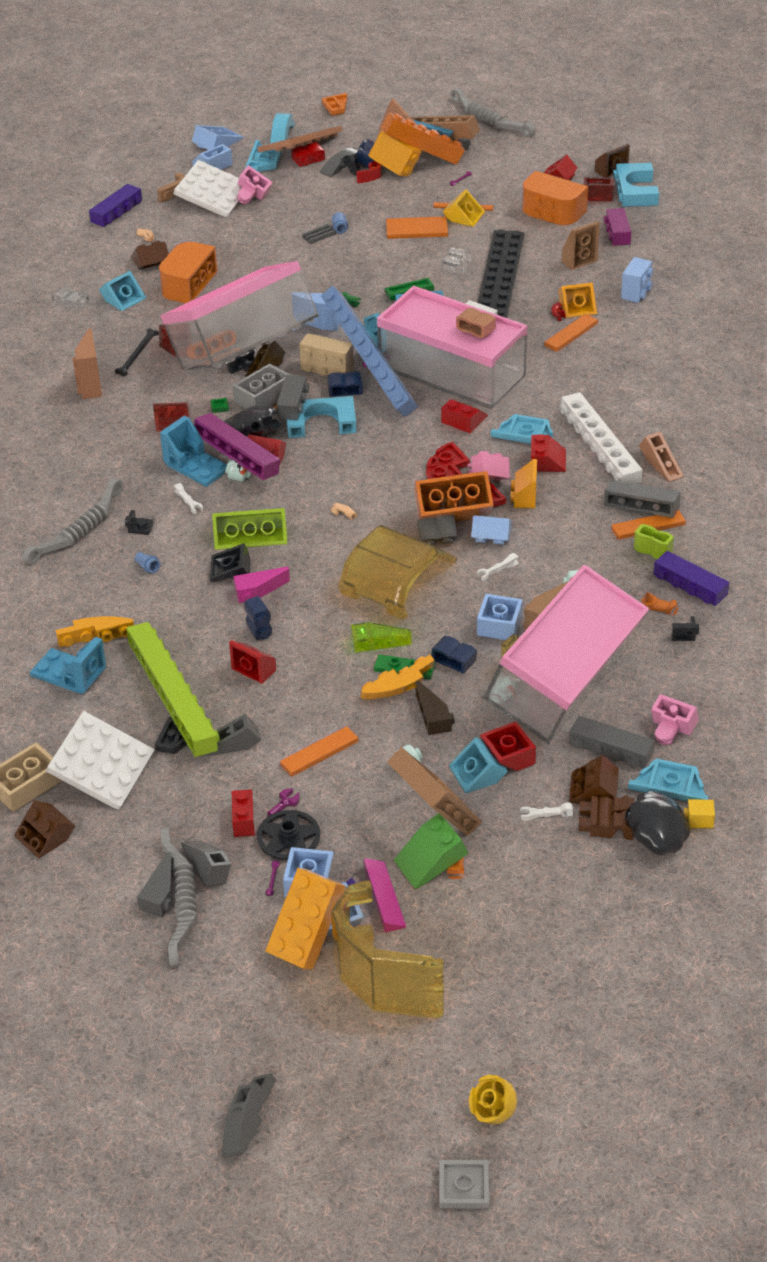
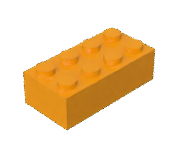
(304, 918)

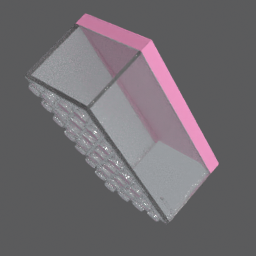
(240, 316)
(425, 346)
(565, 653)

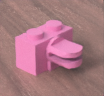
(252, 185)
(493, 463)
(672, 717)

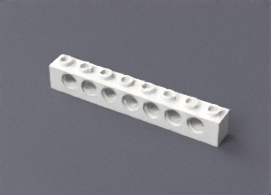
(600, 439)

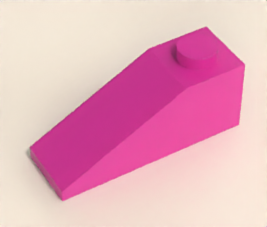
(260, 583)

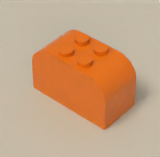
(554, 199)
(187, 271)
(454, 495)

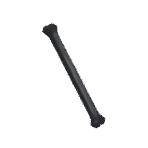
(150, 334)

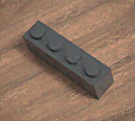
(642, 498)
(611, 742)

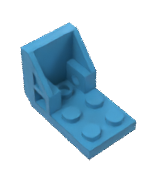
(185, 453)
(72, 671)

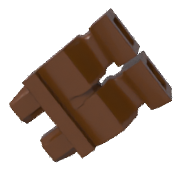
(606, 816)

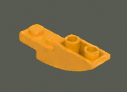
(87, 628)
(391, 683)

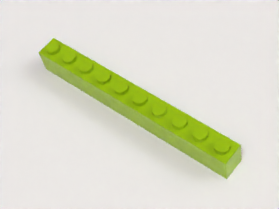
(172, 689)

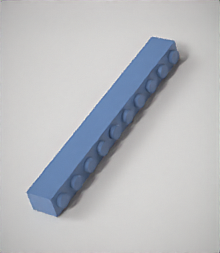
(369, 351)

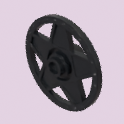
(287, 833)

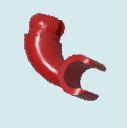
(557, 311)

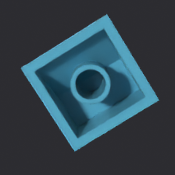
(122, 291)
(477, 767)

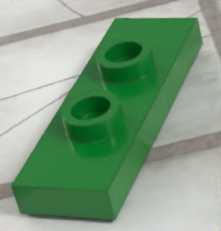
(424, 283)
(387, 663)

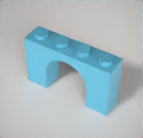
(635, 195)
(338, 407)

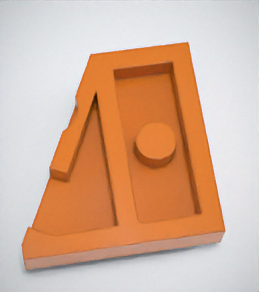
(335, 104)

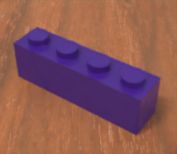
(115, 205)
(691, 578)

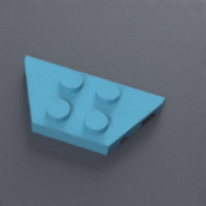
(263, 160)
(521, 427)
(670, 779)

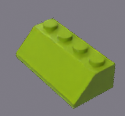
(249, 527)

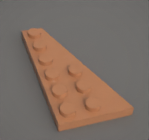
(298, 141)

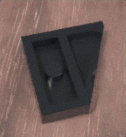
(170, 738)

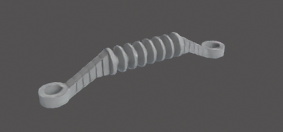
(488, 116)
(79, 527)
(184, 897)

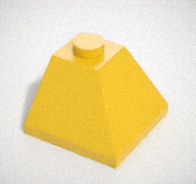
(464, 209)

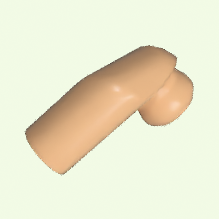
(147, 234)
(337, 508)

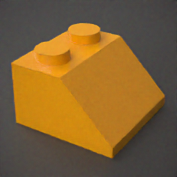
(578, 299)
(525, 486)

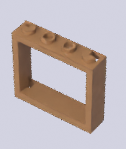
(434, 791)

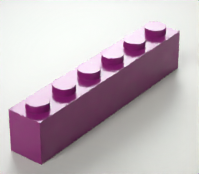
(237, 446)

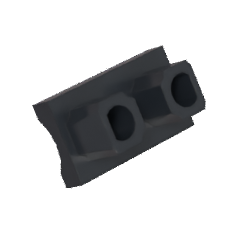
(243, 362)

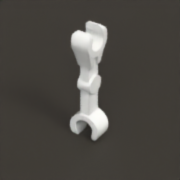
(187, 498)
(509, 562)
(564, 810)

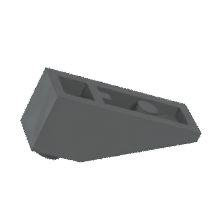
(237, 736)
(157, 892)

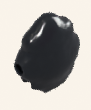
(254, 421)
(658, 823)

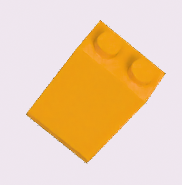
(394, 154)

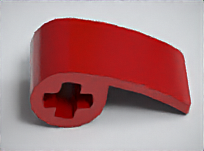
(373, 173)

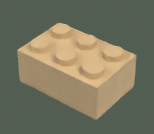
(325, 355)
(25, 777)

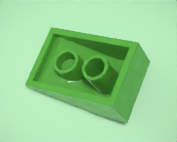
(430, 851)

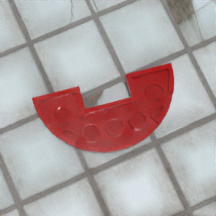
(448, 462)

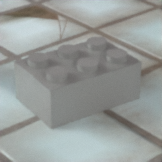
(260, 388)

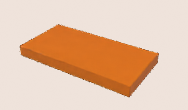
(416, 227)

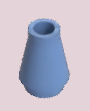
(148, 562)

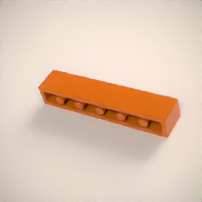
(423, 138)

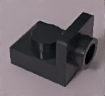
(350, 162)
(138, 525)
(685, 631)

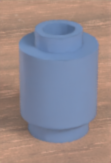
(339, 222)

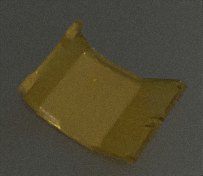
(386, 566)
(383, 978)

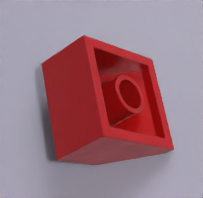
(563, 168)
(461, 416)
(549, 454)
(251, 661)
(510, 746)

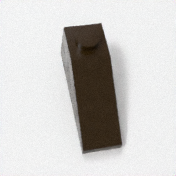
(268, 354)
(433, 710)

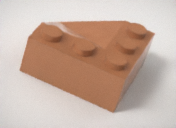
(87, 368)

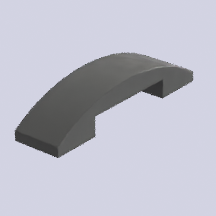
(333, 164)

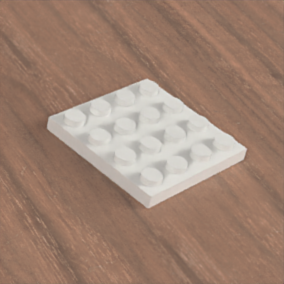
(209, 188)
(100, 760)

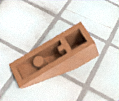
(660, 457)

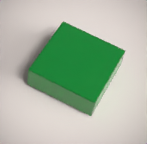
(219, 405)

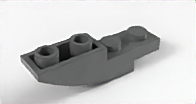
(243, 1115)

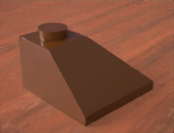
(607, 162)

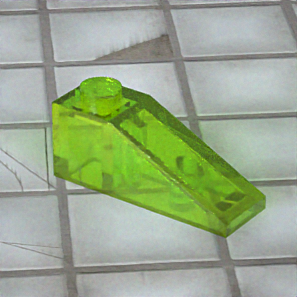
(377, 636)

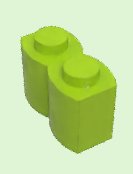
(652, 542)

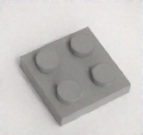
(464, 1184)

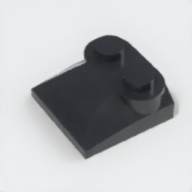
(230, 563)

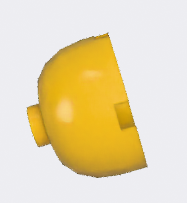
(493, 1100)

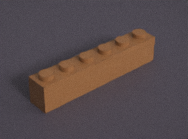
(462, 125)

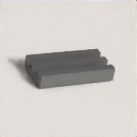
(318, 234)

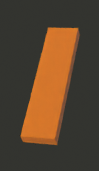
(571, 332)
(628, 528)
(319, 751)

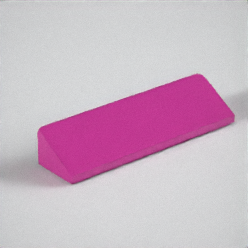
(384, 895)

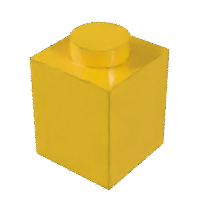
(700, 813)

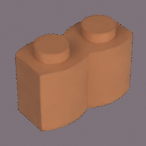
(475, 322)

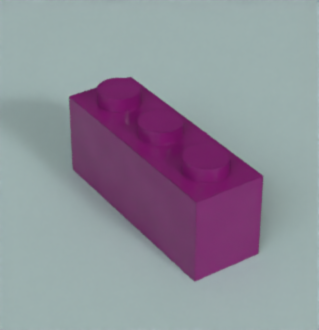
(617, 226)

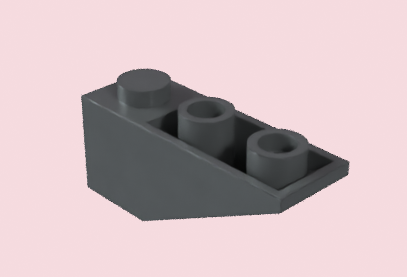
(208, 861)

